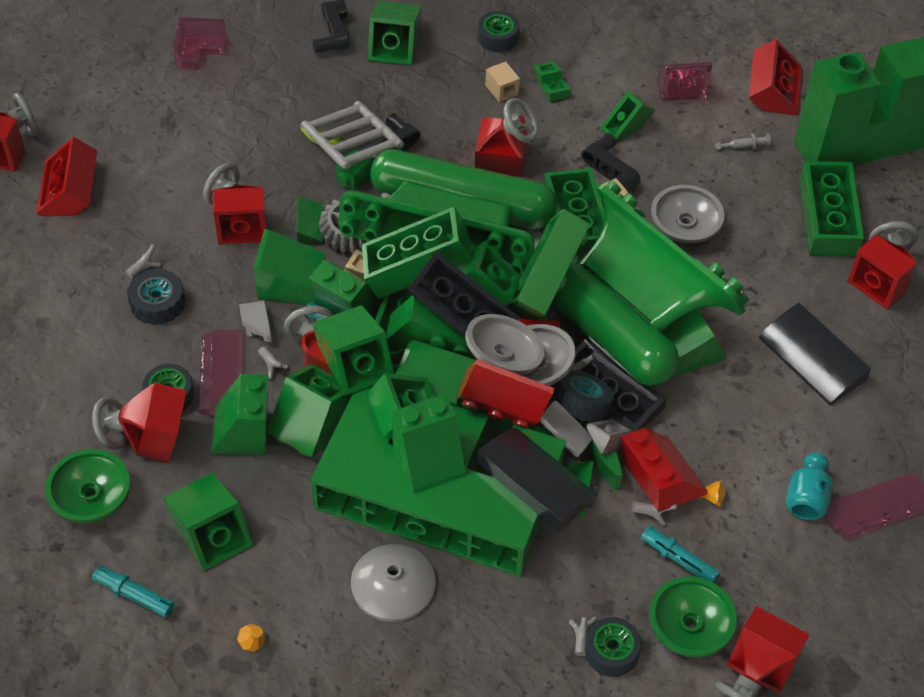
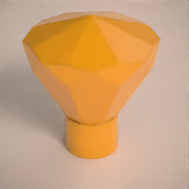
(715, 493)
(251, 637)

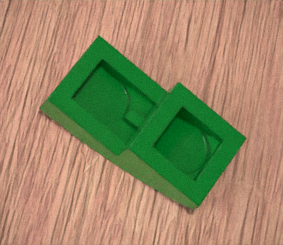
(550, 80)
(606, 465)

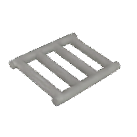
(335, 150)

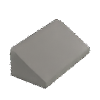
(565, 427)
(607, 435)

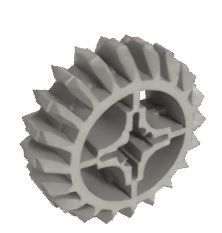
(331, 232)

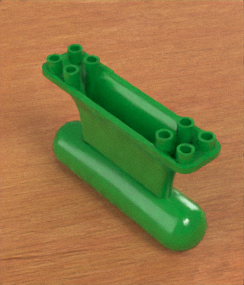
(428, 185)
(636, 287)

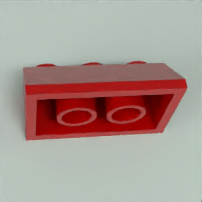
(775, 79)
(67, 180)
(504, 394)
(660, 469)

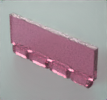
(219, 366)
(875, 505)

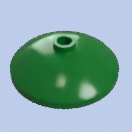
(86, 474)
(693, 602)

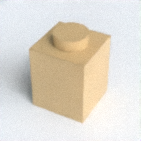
(502, 81)

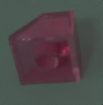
(683, 81)

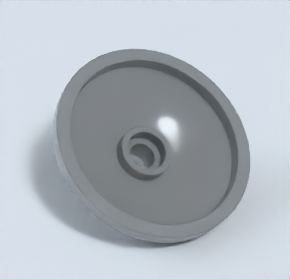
(687, 213)
(504, 343)
(558, 354)
(393, 596)

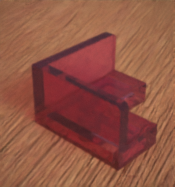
(196, 38)

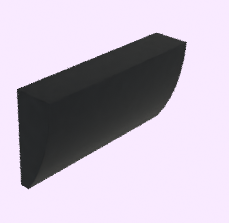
(453, 294)
(815, 354)
(633, 402)
(535, 477)

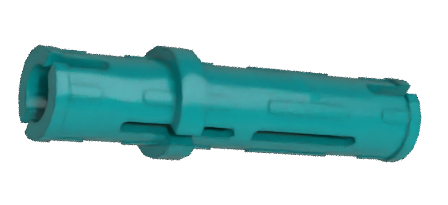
(670, 548)
(125, 587)

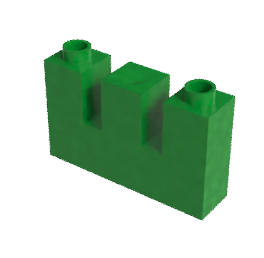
(862, 112)
(462, 516)

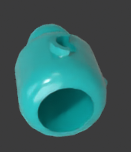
(810, 489)

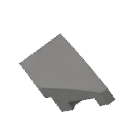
(255, 319)

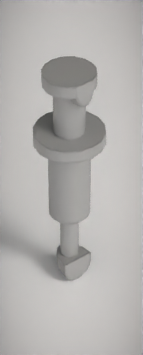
(745, 142)

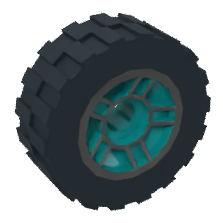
(168, 294)
(583, 396)

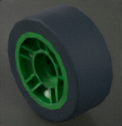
(498, 31)
(172, 376)
(612, 632)

